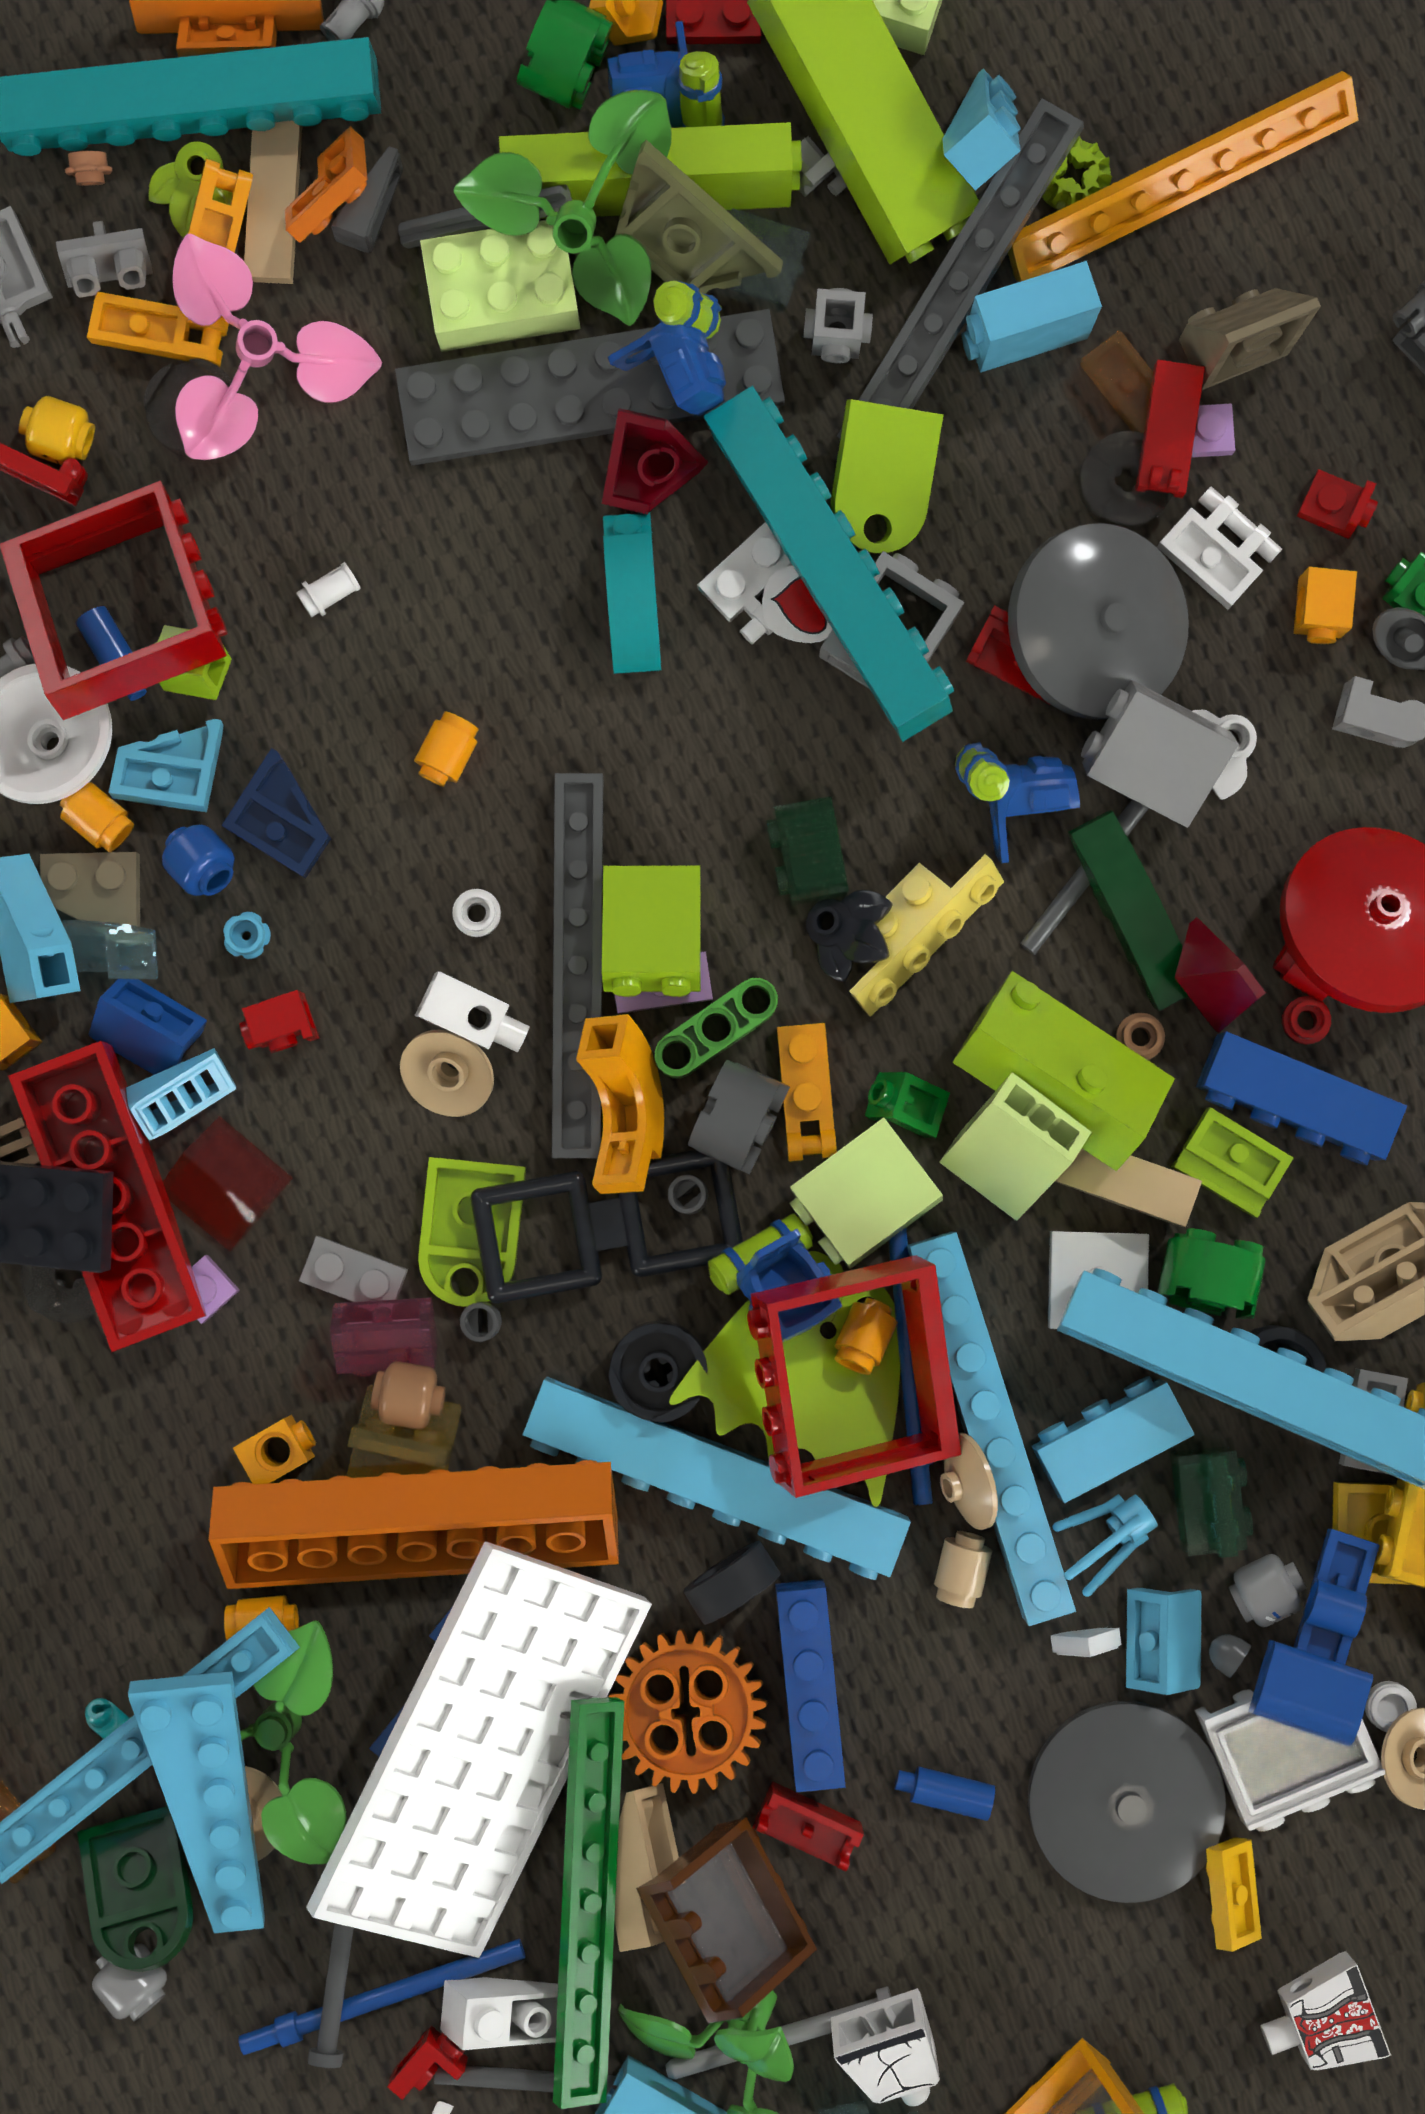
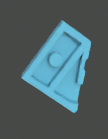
(170, 769)

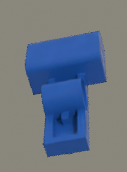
(1310, 1682)

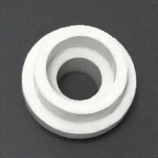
(469, 899)

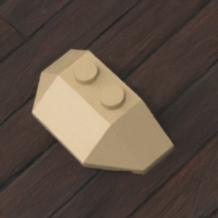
(1373, 1277)

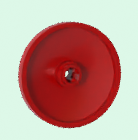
(1359, 918)

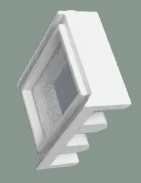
(1281, 1768)

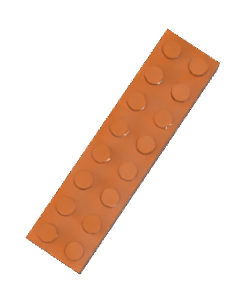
(411, 1523)

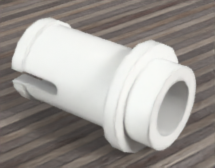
(328, 590)

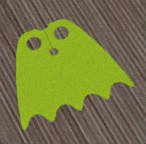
(830, 1404)

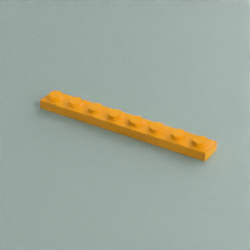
(1184, 177)

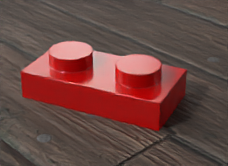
(712, 22)

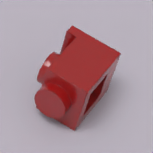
(278, 1022)

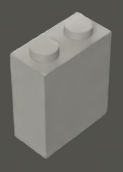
(1158, 752)

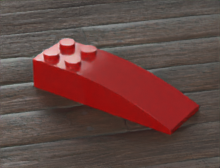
(83, 1121)

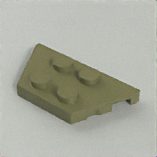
(687, 230)

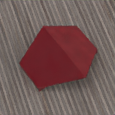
(647, 462)
(1215, 977)

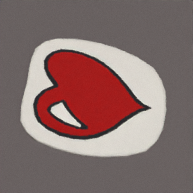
(791, 608)

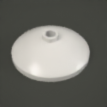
(27, 724)

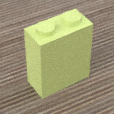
(1015, 1146)
(864, 1194)

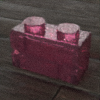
(377, 1333)

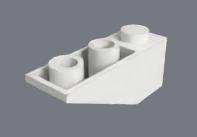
(498, 2012)

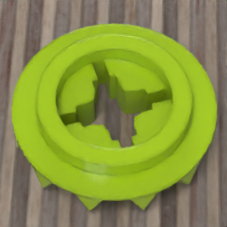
(1098, 176)

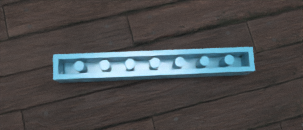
(1247, 1375)
(990, 1421)
(716, 1477)

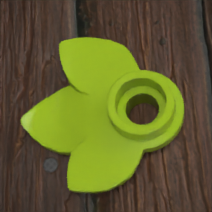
(179, 187)

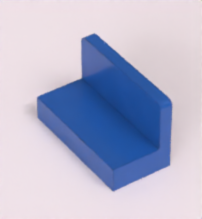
(145, 1025)

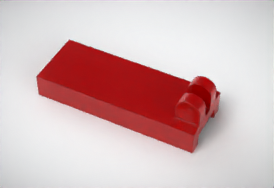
(1170, 428)
(63, 484)

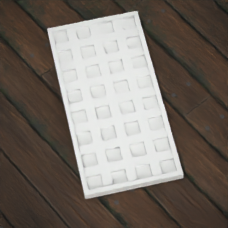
(477, 1753)

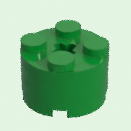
(561, 52)
(1212, 1274)

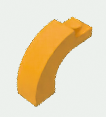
(631, 1101)

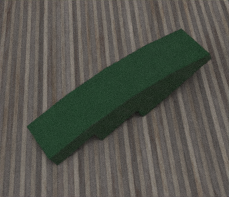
(1131, 905)

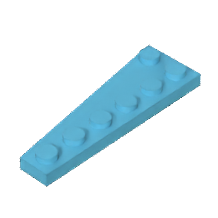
(200, 1765)

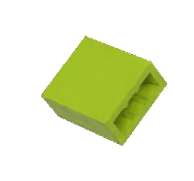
(651, 930)

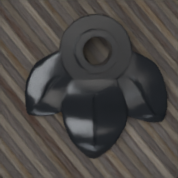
(853, 934)

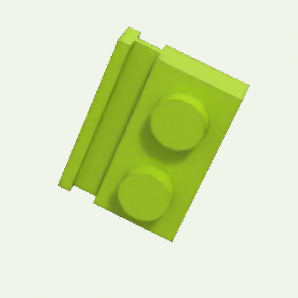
(1232, 1162)

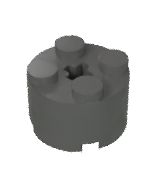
(738, 1116)

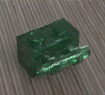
(1210, 1501)

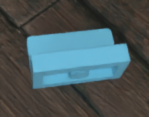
(1163, 1640)

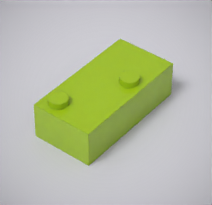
(1068, 1063)

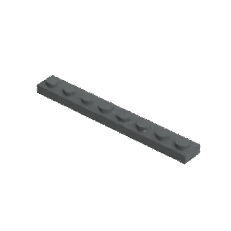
(974, 258)
(576, 959)

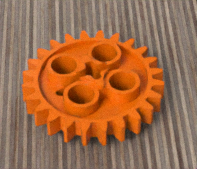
(731, 1707)

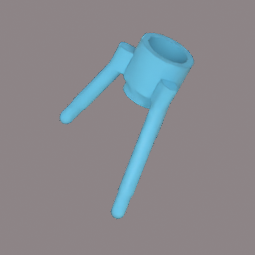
(1129, 1526)

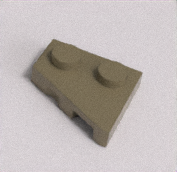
(94, 885)

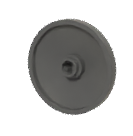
(1094, 616)
(1126, 1801)

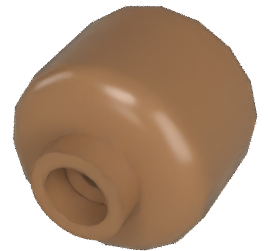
(407, 1395)

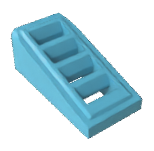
(187, 1105)

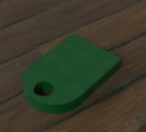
(135, 1884)

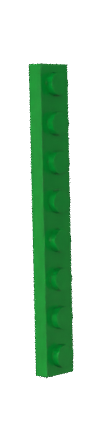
(588, 1902)

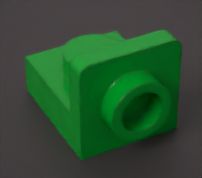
(1407, 584)
(907, 1102)

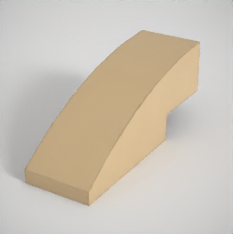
(1135, 1186)
(644, 1851)

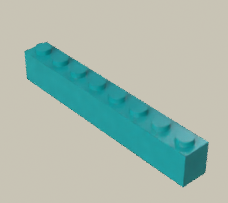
(189, 96)
(829, 564)

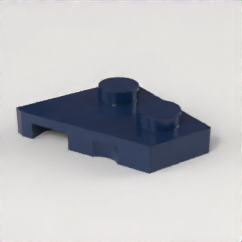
(279, 817)

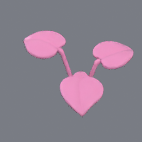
(216, 418)

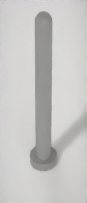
(794, 2033)

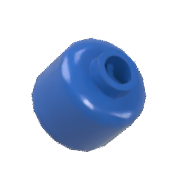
(198, 860)

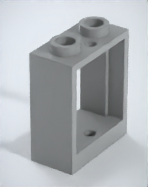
(905, 573)

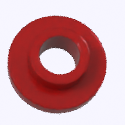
(1321, 1018)

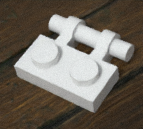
(1210, 556)
(742, 579)

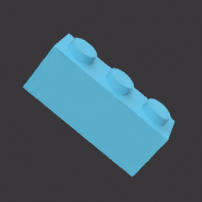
(1111, 1438)

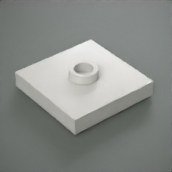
(1074, 1252)

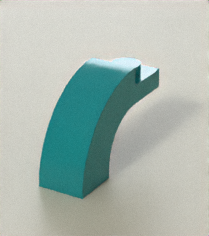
(631, 593)

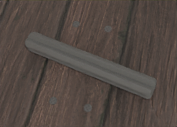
(461, 221)

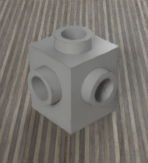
(838, 309)

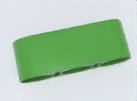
(728, 1007)

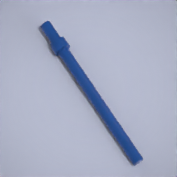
(921, 1474)
(291, 2027)

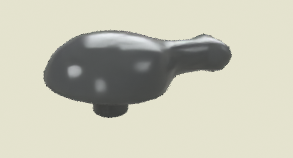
(1401, 637)

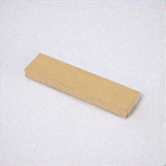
(273, 188)

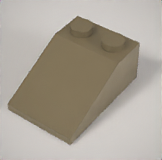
(1247, 333)

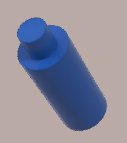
(104, 639)
(947, 1792)

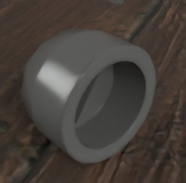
(683, 1186)
(472, 1320)
(1228, 1653)

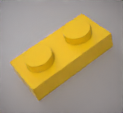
(1233, 1894)

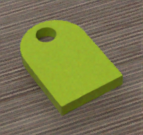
(885, 470)
(449, 1229)

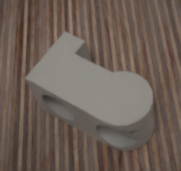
(1378, 717)

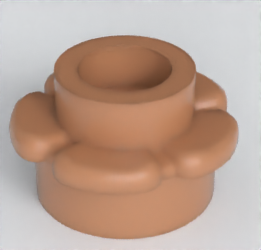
(88, 167)

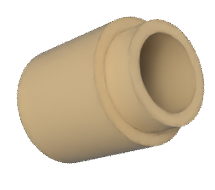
(962, 1569)

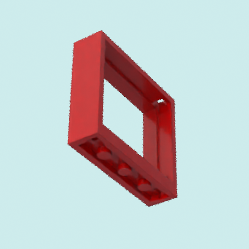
(84, 535)
(930, 1368)

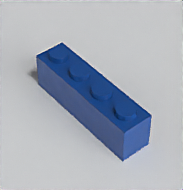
(1301, 1097)
(810, 1685)

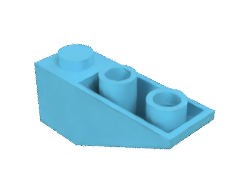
(983, 130)
(32, 938)

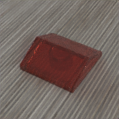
(224, 1183)

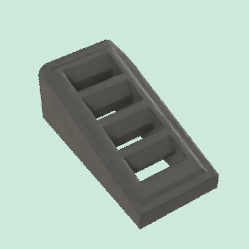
(362, 219)

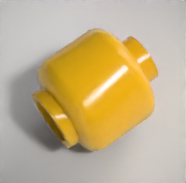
(56, 430)

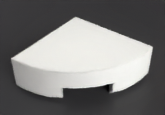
(1086, 1642)

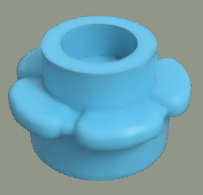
(237, 926)

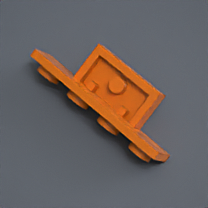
(225, 24)

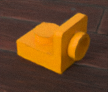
(631, 19)

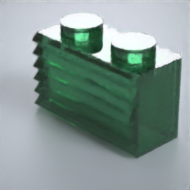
(809, 851)

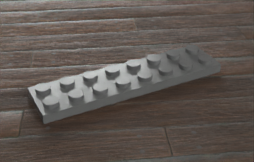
(564, 390)

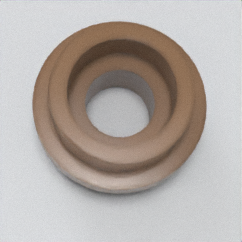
(1151, 1025)

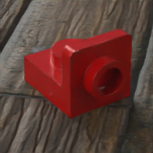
(1338, 504)
(418, 2064)

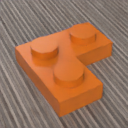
(340, 179)

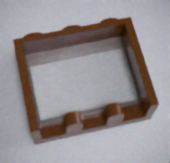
(727, 1921)

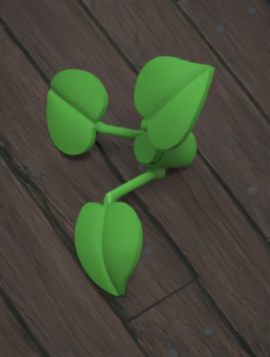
(507, 187)
(311, 1815)
(743, 2040)

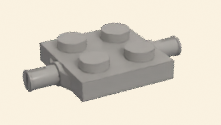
(20, 277)

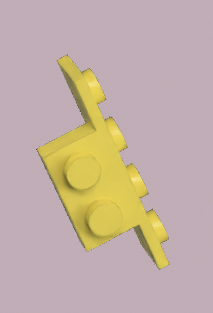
(919, 922)

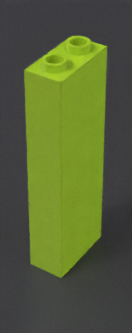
(870, 120)
(732, 163)

